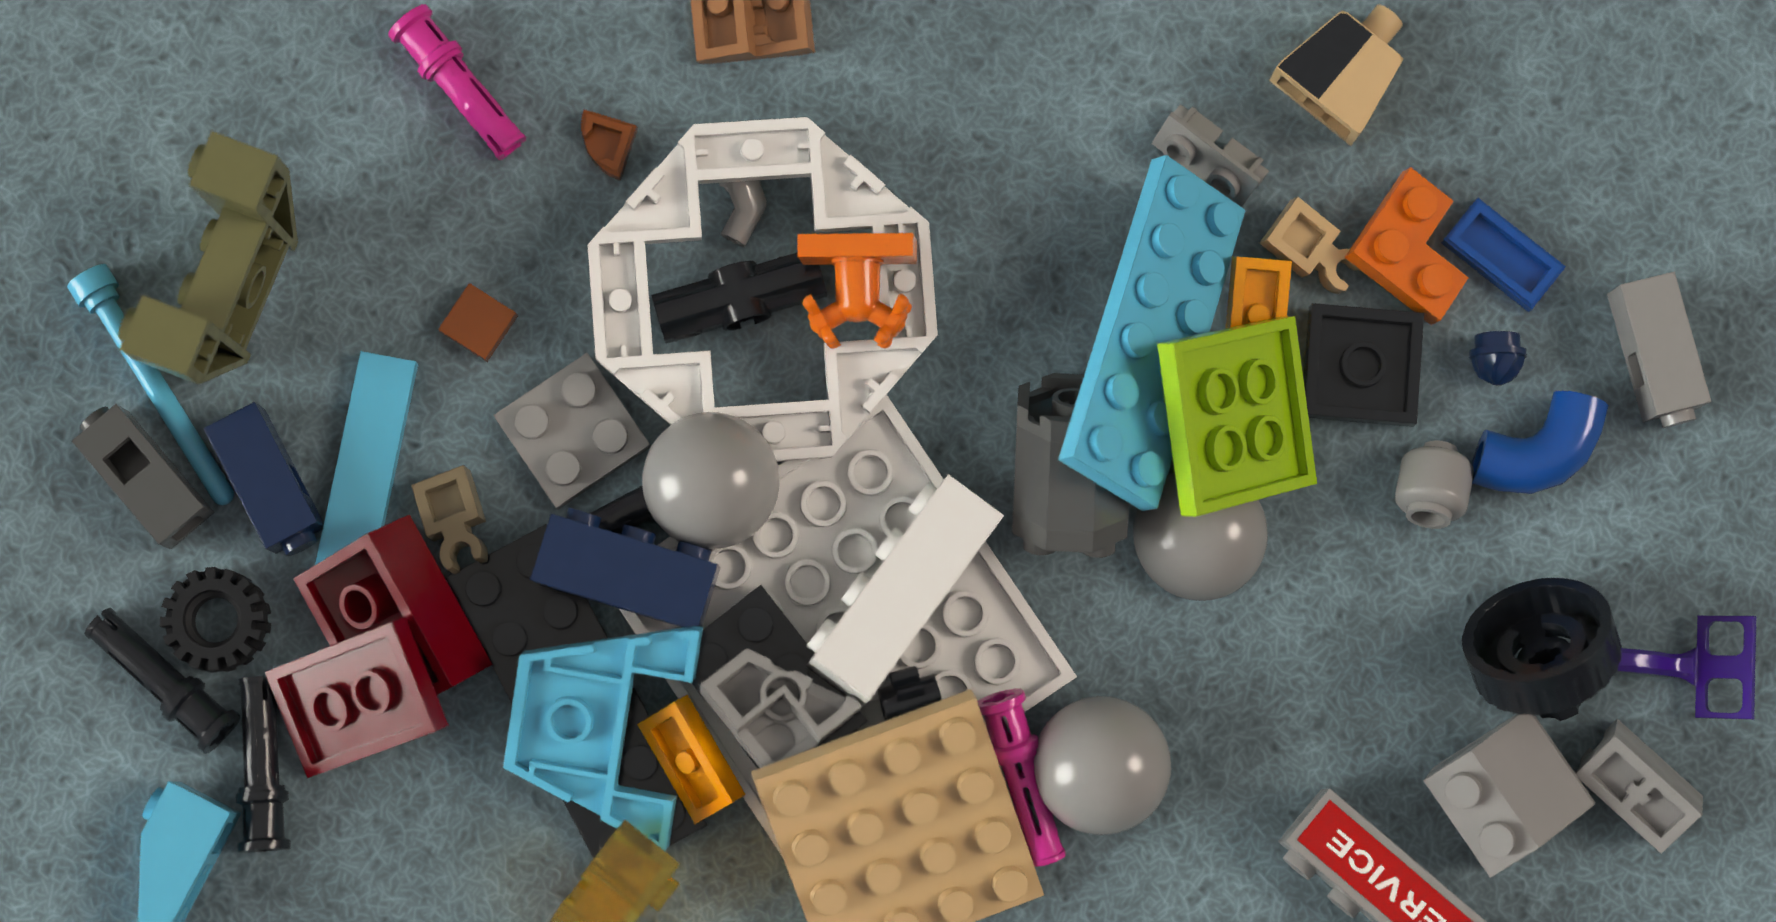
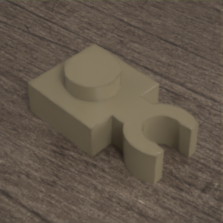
(448, 511)

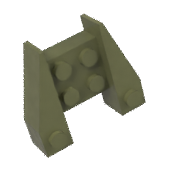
(235, 272)

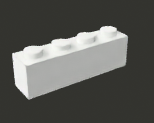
(904, 590)

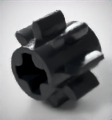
(907, 692)

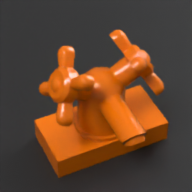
(857, 281)

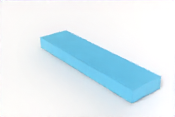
(368, 450)

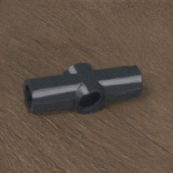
(736, 295)

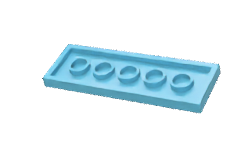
(1160, 294)

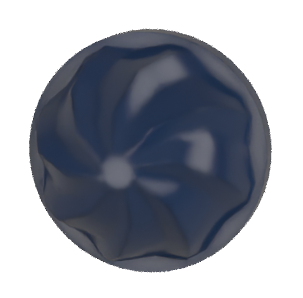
(1497, 356)

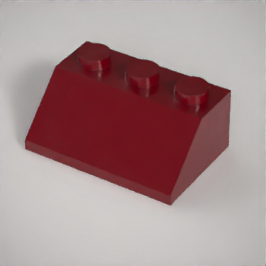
(391, 578)

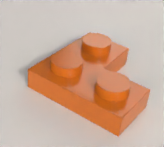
(1396, 252)

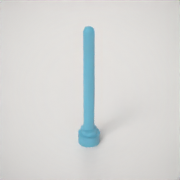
(97, 292)

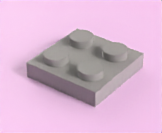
(572, 431)

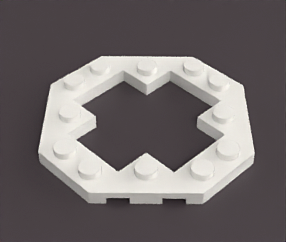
(669, 211)

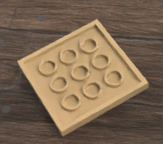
(901, 822)

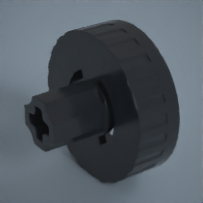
(1549, 672)

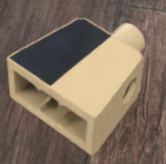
(1343, 70)

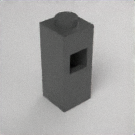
(141, 475)

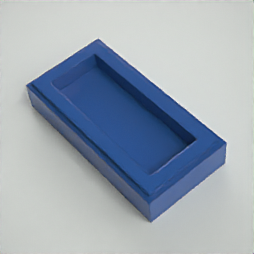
(1503, 254)

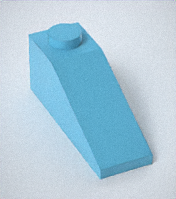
(179, 849)

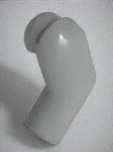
(749, 207)

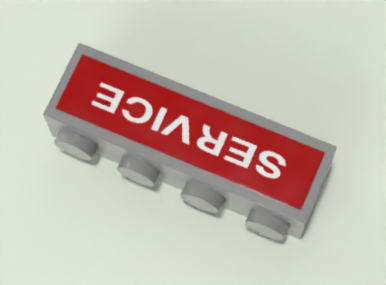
(1366, 867)

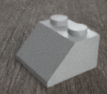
(1508, 792)

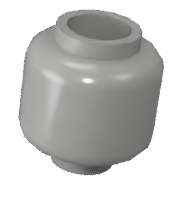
(1434, 484)

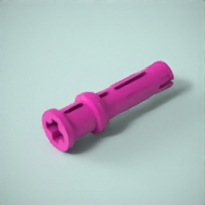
(443, 63)
(1021, 747)

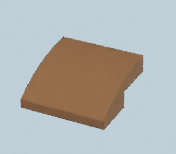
(751, 29)

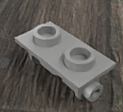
(1190, 142)

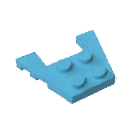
(574, 719)

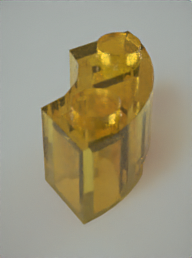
(621, 881)

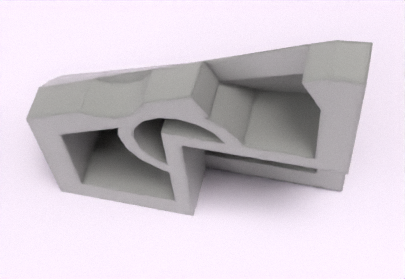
(774, 709)

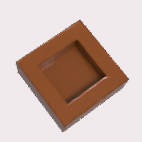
(478, 322)

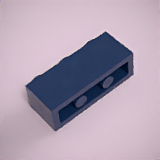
(626, 569)

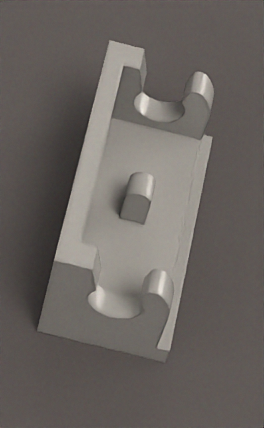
(1640, 786)

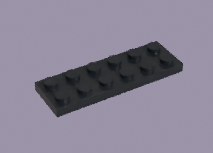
(519, 616)

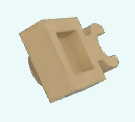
(1307, 241)

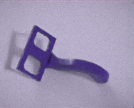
(1701, 667)

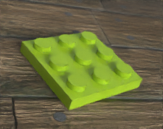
(1237, 415)

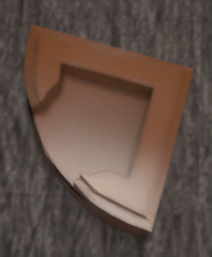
(608, 141)

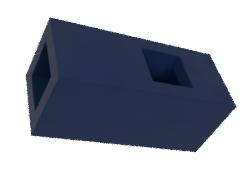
(266, 480)

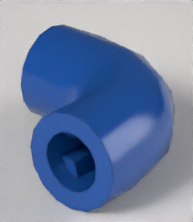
(1549, 455)

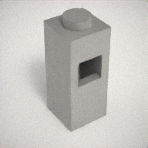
(1659, 349)

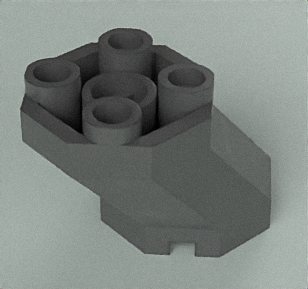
(1051, 501)

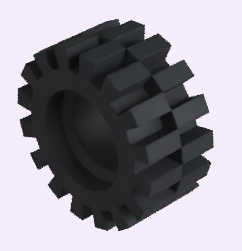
(182, 612)

